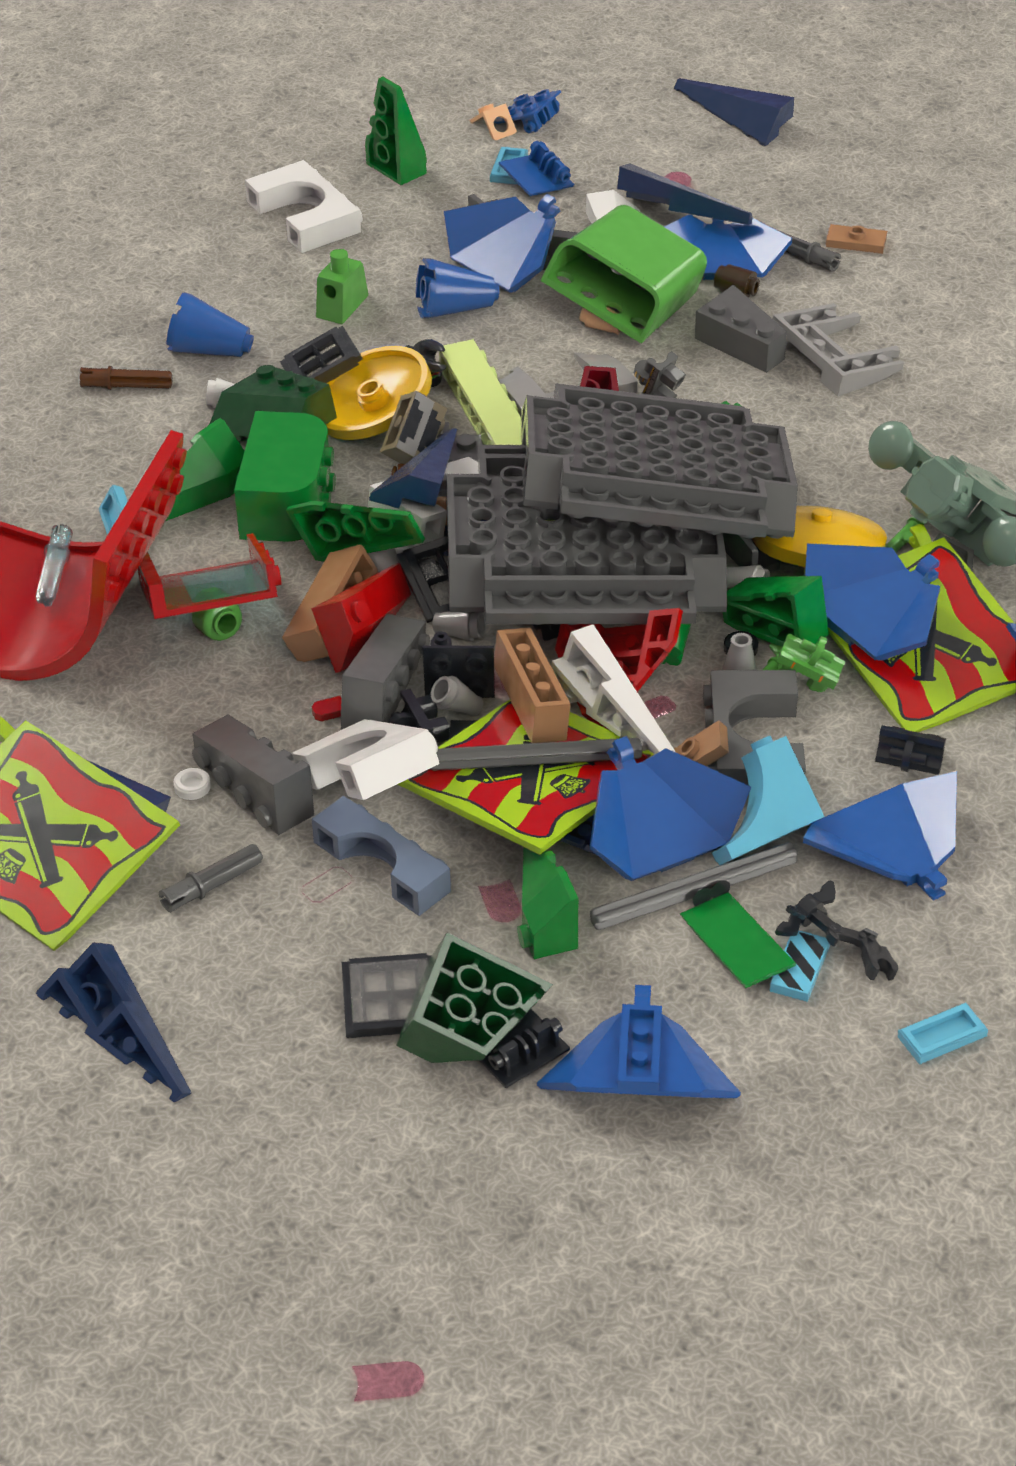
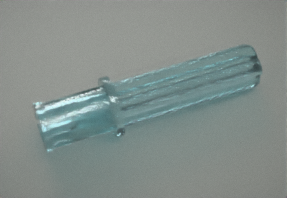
(55, 555)

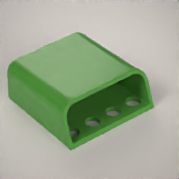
(643, 255)

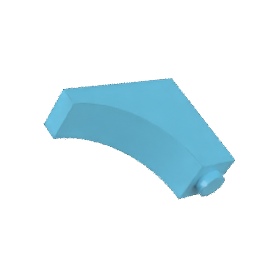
(777, 801)

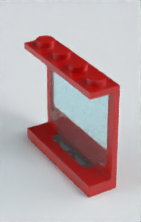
(210, 586)

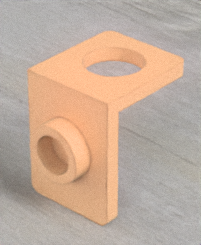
(489, 114)

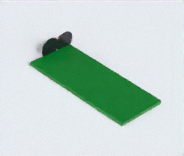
(735, 936)

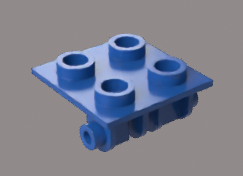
(533, 109)
(539, 171)

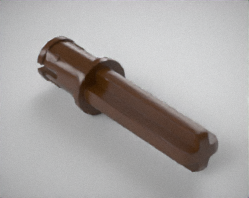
(112, 377)

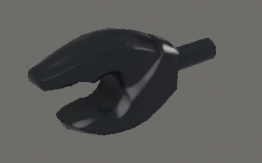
(428, 349)

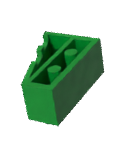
(778, 607)

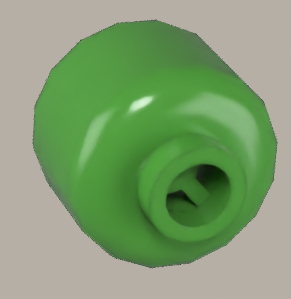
(218, 622)

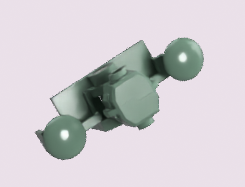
(948, 491)

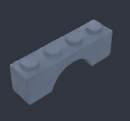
(351, 831)

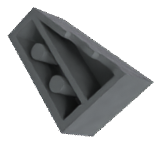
(741, 330)

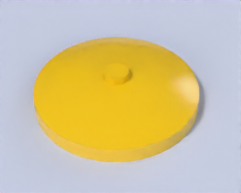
(371, 391)
(822, 526)

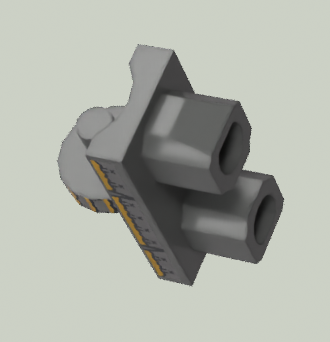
(659, 375)

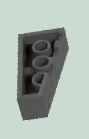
(382, 670)
(256, 773)

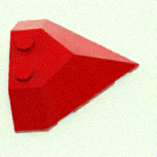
(636, 648)

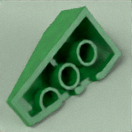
(394, 140)
(209, 469)
(337, 526)
(547, 907)

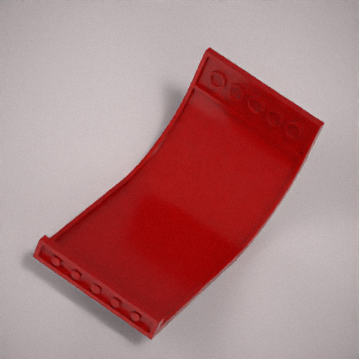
(53, 638)

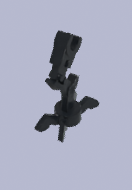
(812, 910)

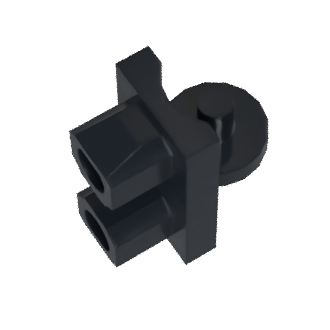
(417, 712)
(910, 750)

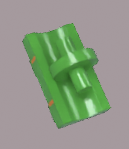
(812, 661)

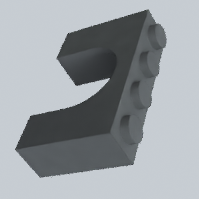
(743, 696)

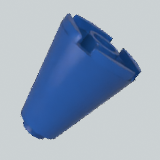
(452, 289)
(206, 330)

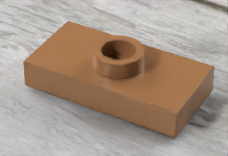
(856, 238)
(706, 745)

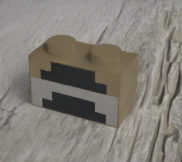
(413, 427)

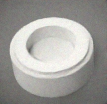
(192, 783)

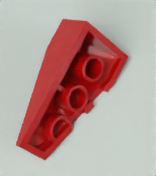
(354, 614)

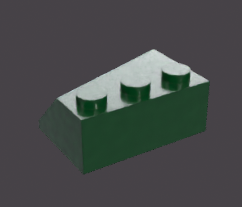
(272, 391)
(467, 1003)

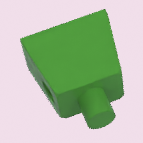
(340, 287)

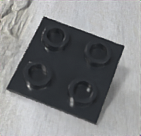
(468, 663)
(525, 1049)

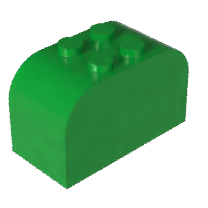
(282, 467)

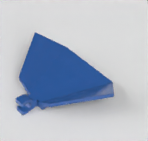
(502, 239)
(741, 245)
(875, 597)
(661, 811)
(896, 832)
(640, 1056)

